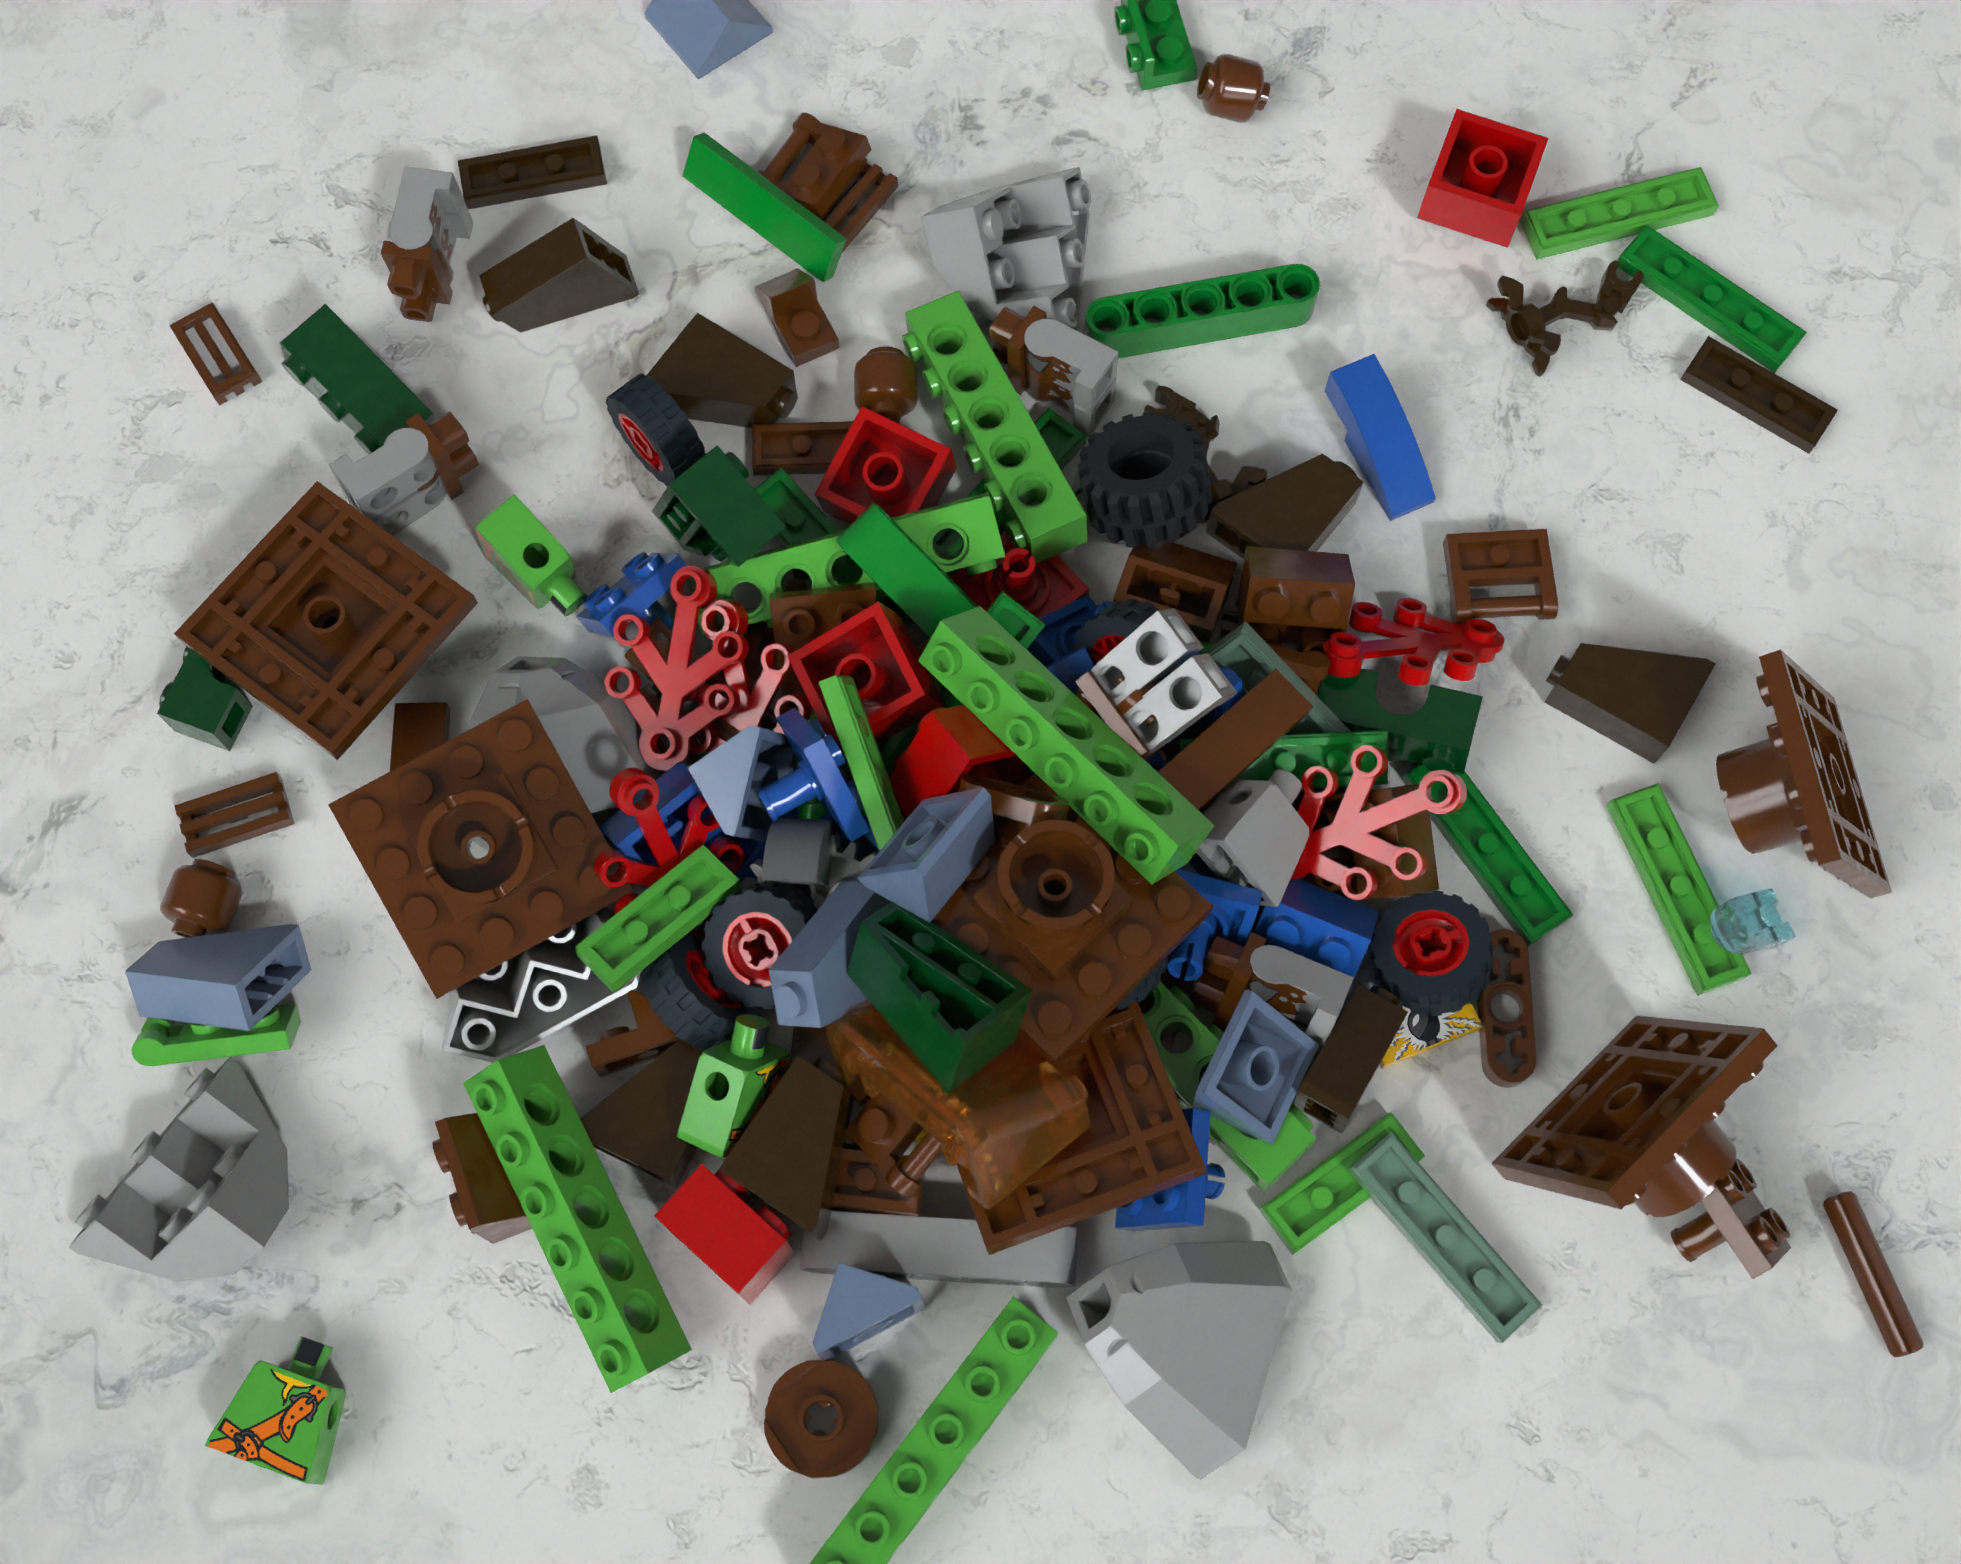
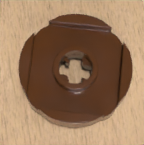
(828, 1385)

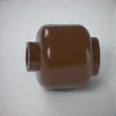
(1233, 88)
(886, 383)
(201, 899)

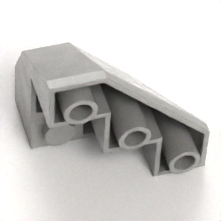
(1015, 246)
(584, 722)
(528, 996)
(199, 1190)
(1188, 1341)

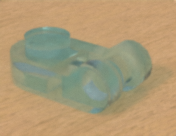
(1750, 923)

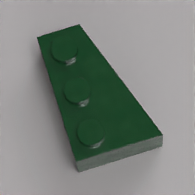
(349, 379)
(717, 510)
(937, 993)

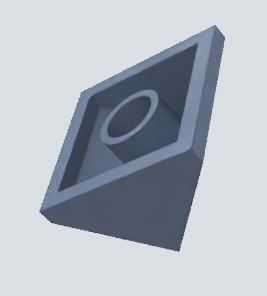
(707, 30)
(735, 772)
(933, 852)
(1255, 1069)
(861, 1308)

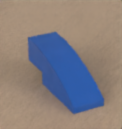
(1380, 436)

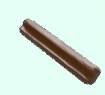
(1873, 1274)

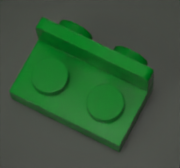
(1156, 42)

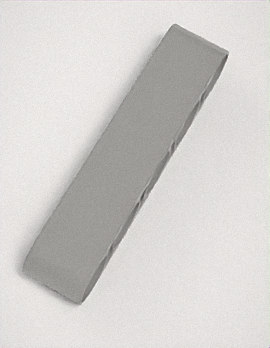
(938, 1251)

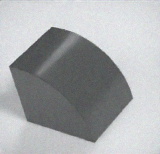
(798, 851)

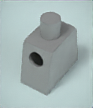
(1256, 835)

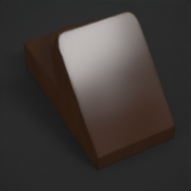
(798, 316)
(625, 1048)

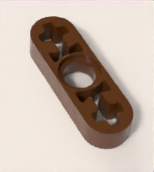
(1521, 1046)

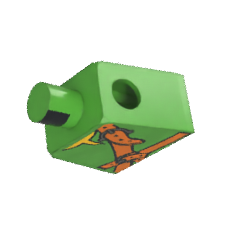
(530, 557)
(732, 1086)
(284, 1416)

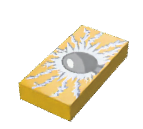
(1427, 1032)

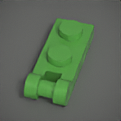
(179, 1042)

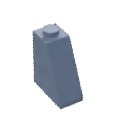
(811, 973)
(220, 976)

